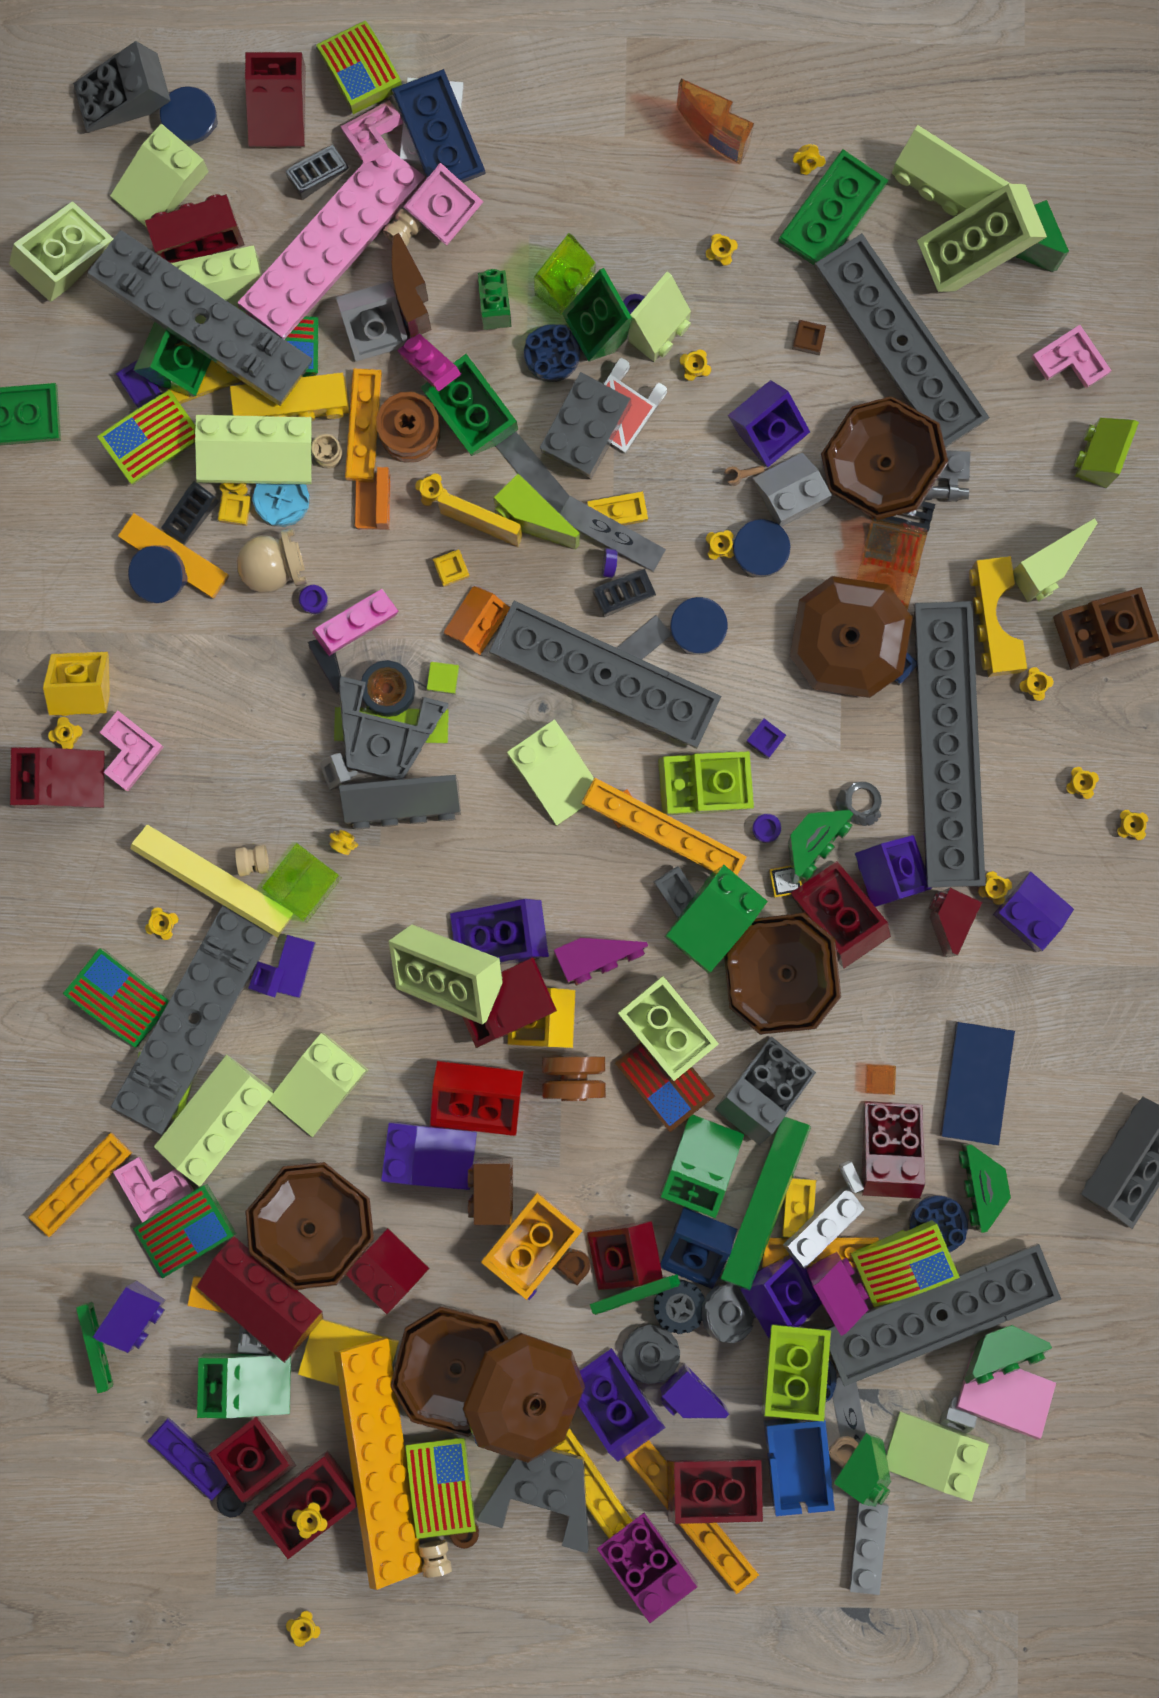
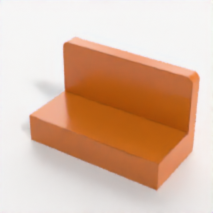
(373, 502)
(477, 619)

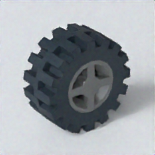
(687, 1310)

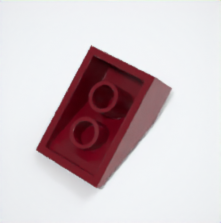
(844, 912)

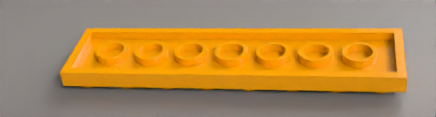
(378, 1462)

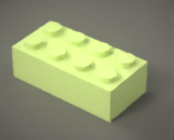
(982, 237)

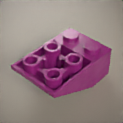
(589, 955)
(648, 1567)

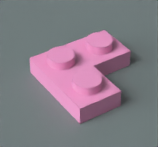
(366, 131)
(1076, 351)
(136, 748)
(147, 1195)

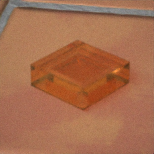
(880, 1079)

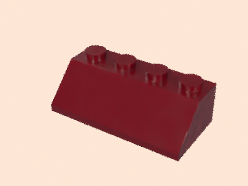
(259, 1300)

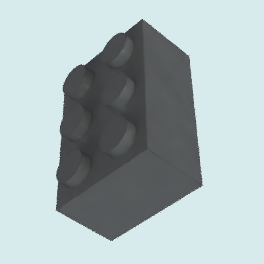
(585, 425)

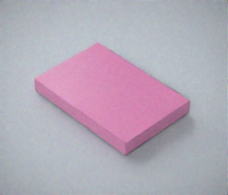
(1010, 1400)

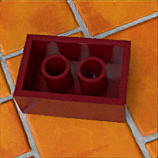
(195, 230)
(317, 1483)
(714, 1491)

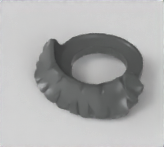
(868, 817)

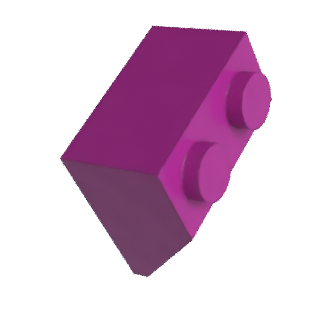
(838, 1291)

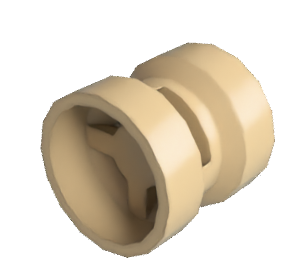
(405, 225)
(323, 446)
(252, 860)
(435, 1558)

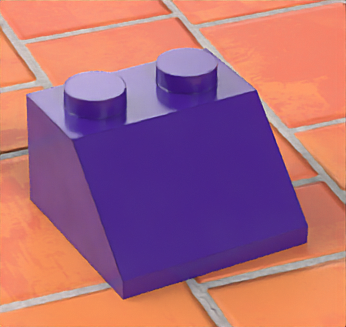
(769, 422)
(892, 870)
(1034, 912)
(782, 1295)
(130, 1317)
(691, 1396)

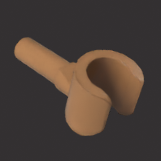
(742, 473)

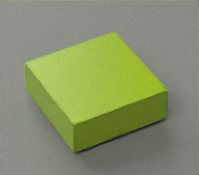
(443, 678)

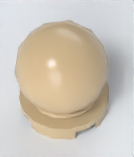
(269, 563)

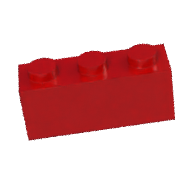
(476, 1098)

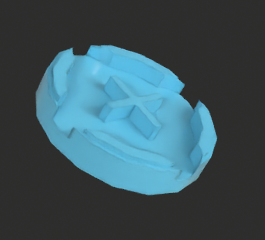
(281, 503)

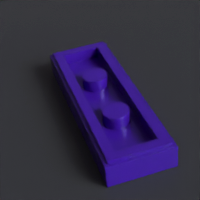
(188, 1458)

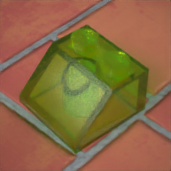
(564, 274)
(301, 883)

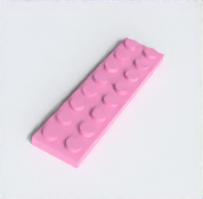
(330, 243)

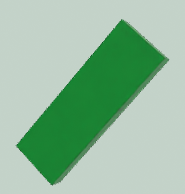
(635, 1294)
(95, 1348)

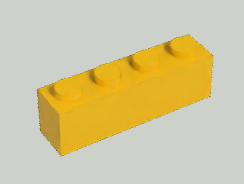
(310, 397)

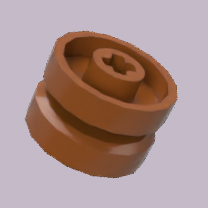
(408, 410)
(573, 1078)

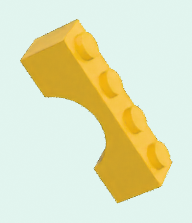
(1002, 652)

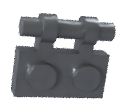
(955, 471)

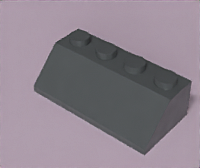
(400, 800)
(1130, 1168)

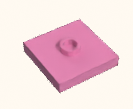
(443, 204)

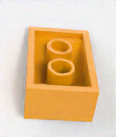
(531, 1245)

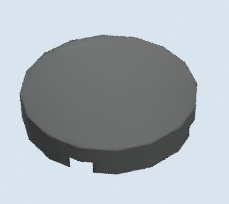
(727, 1314)
(651, 1354)

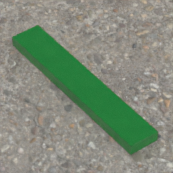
(766, 1203)

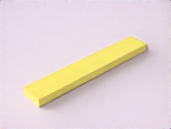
(211, 880)

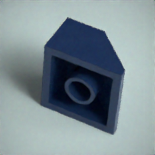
(698, 1248)

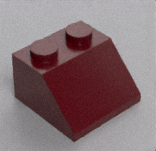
(952, 919)
(625, 1255)
(387, 1271)
(252, 1460)

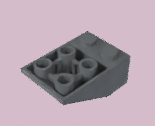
(122, 88)
(765, 1091)

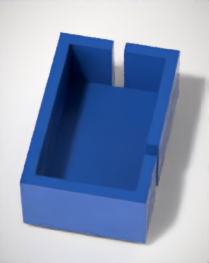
(799, 1466)

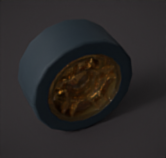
(397, 677)

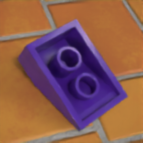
(504, 930)
(428, 1156)
(617, 1406)

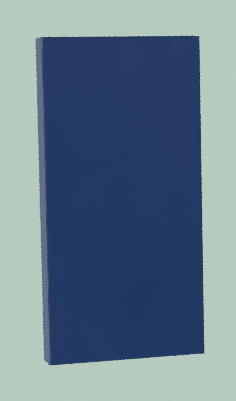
(438, 126)
(977, 1083)

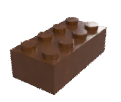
(492, 1191)

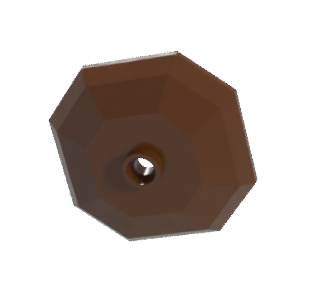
(879, 433)
(855, 666)
(757, 978)
(314, 1197)
(423, 1366)
(506, 1386)

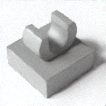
(336, 771)
(249, 1344)
(957, 1419)

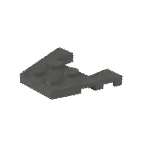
(381, 743)
(549, 1482)

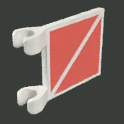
(640, 409)

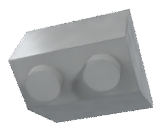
(372, 321)
(792, 489)

